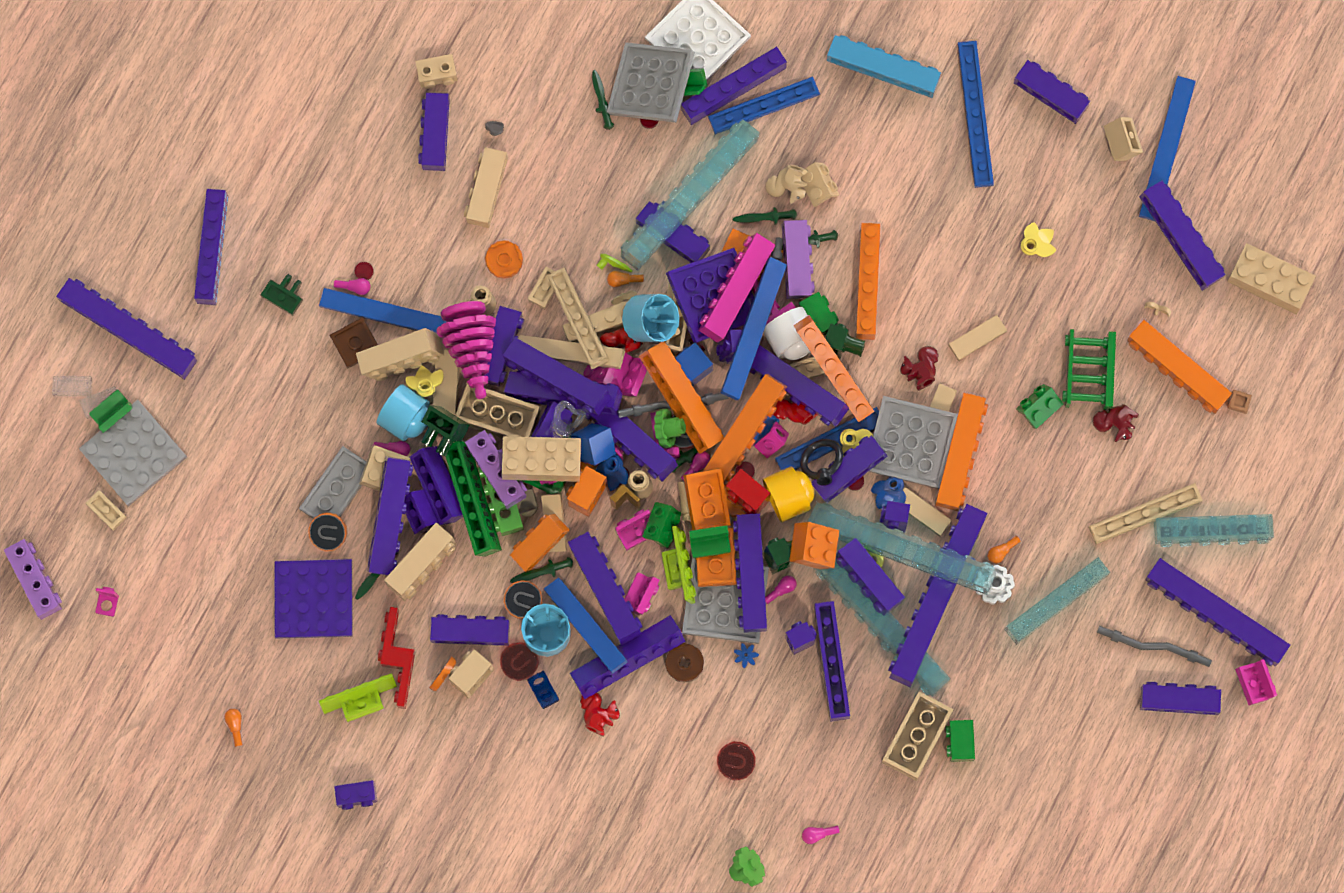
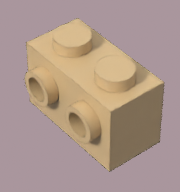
(436, 71)
(1122, 139)

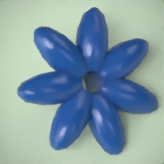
(745, 659)

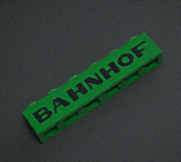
(472, 500)

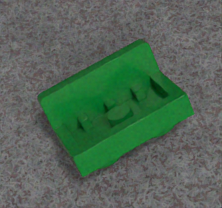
(1040, 405)
(660, 524)

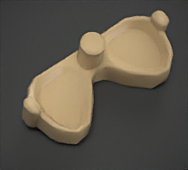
(619, 299)
(1163, 309)

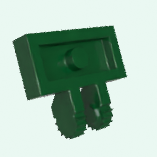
(282, 297)

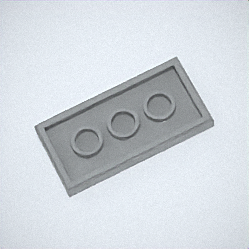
(336, 485)

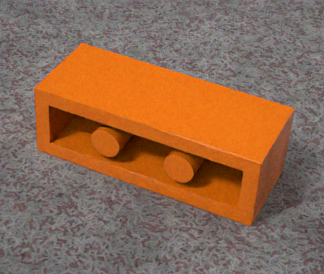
(539, 541)

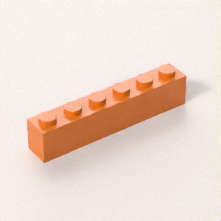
(868, 281)
(1179, 367)
(833, 368)
(681, 396)
(746, 426)
(961, 451)

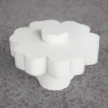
(1000, 588)

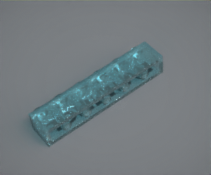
(1213, 529)
(1057, 601)

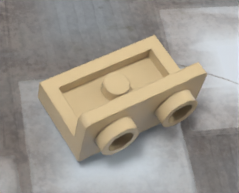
(819, 184)

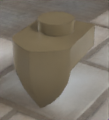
(528, 506)

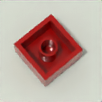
(747, 493)

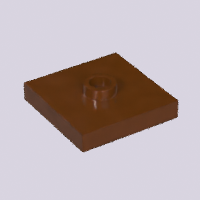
(352, 340)

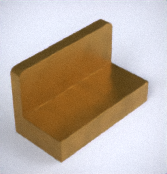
(622, 495)

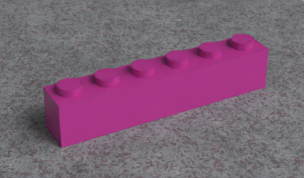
(736, 287)

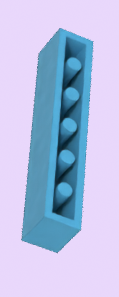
(883, 66)

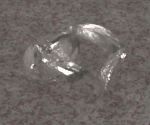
(561, 429)

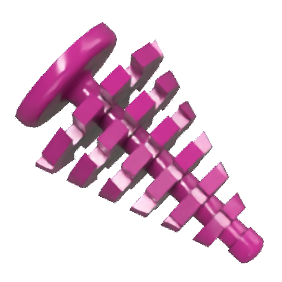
(469, 340)

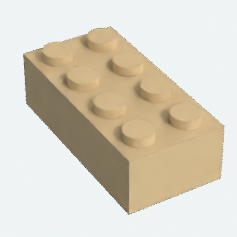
(1271, 278)
(400, 354)
(498, 414)
(541, 459)
(420, 562)
(917, 736)

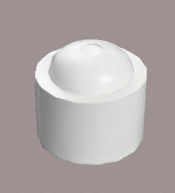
(784, 337)

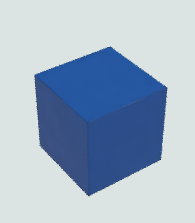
(694, 363)
(596, 443)

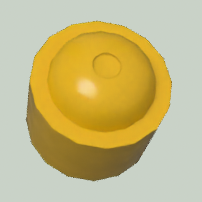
(790, 493)

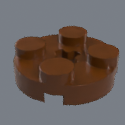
(694, 668)

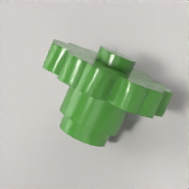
(668, 428)
(747, 867)

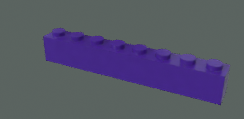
(127, 328)
(1217, 612)

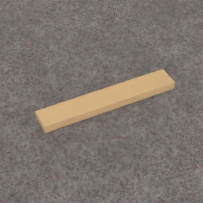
(578, 318)
(572, 351)
(1145, 513)

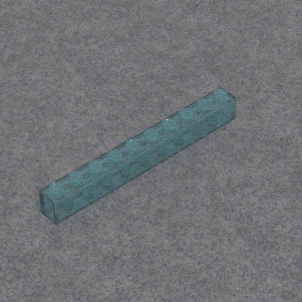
(689, 194)
(906, 549)
(884, 627)

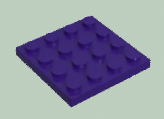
(697, 286)
(313, 599)

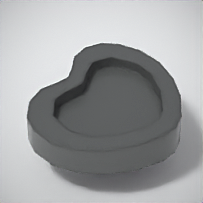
(494, 127)

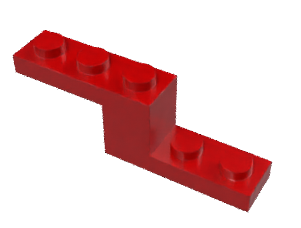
(396, 657)

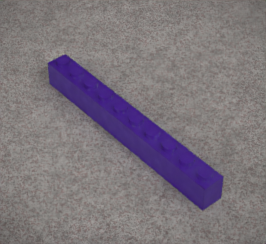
(934, 601)

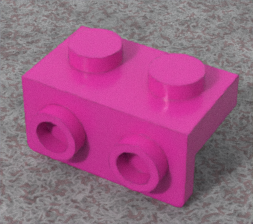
(632, 530)
(641, 592)
(1256, 682)

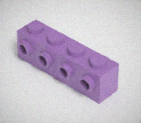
(796, 256)
(490, 462)
(33, 579)

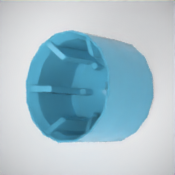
(650, 318)
(403, 413)
(546, 630)

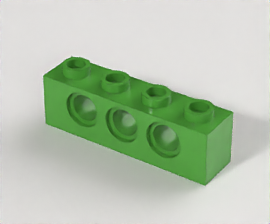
(504, 525)

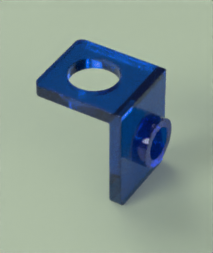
(543, 691)

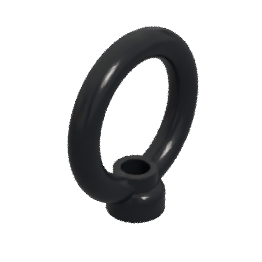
(823, 475)

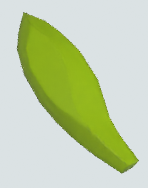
(612, 261)

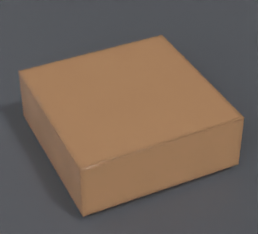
(1239, 401)

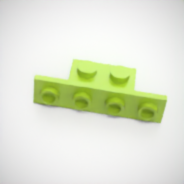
(677, 568)
(360, 699)

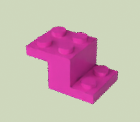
(627, 378)

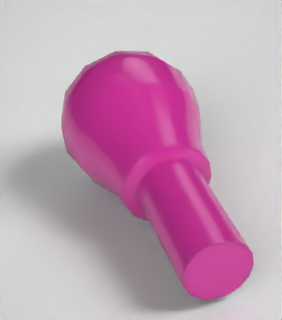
(359, 286)
(399, 447)
(699, 462)
(785, 585)
(813, 834)

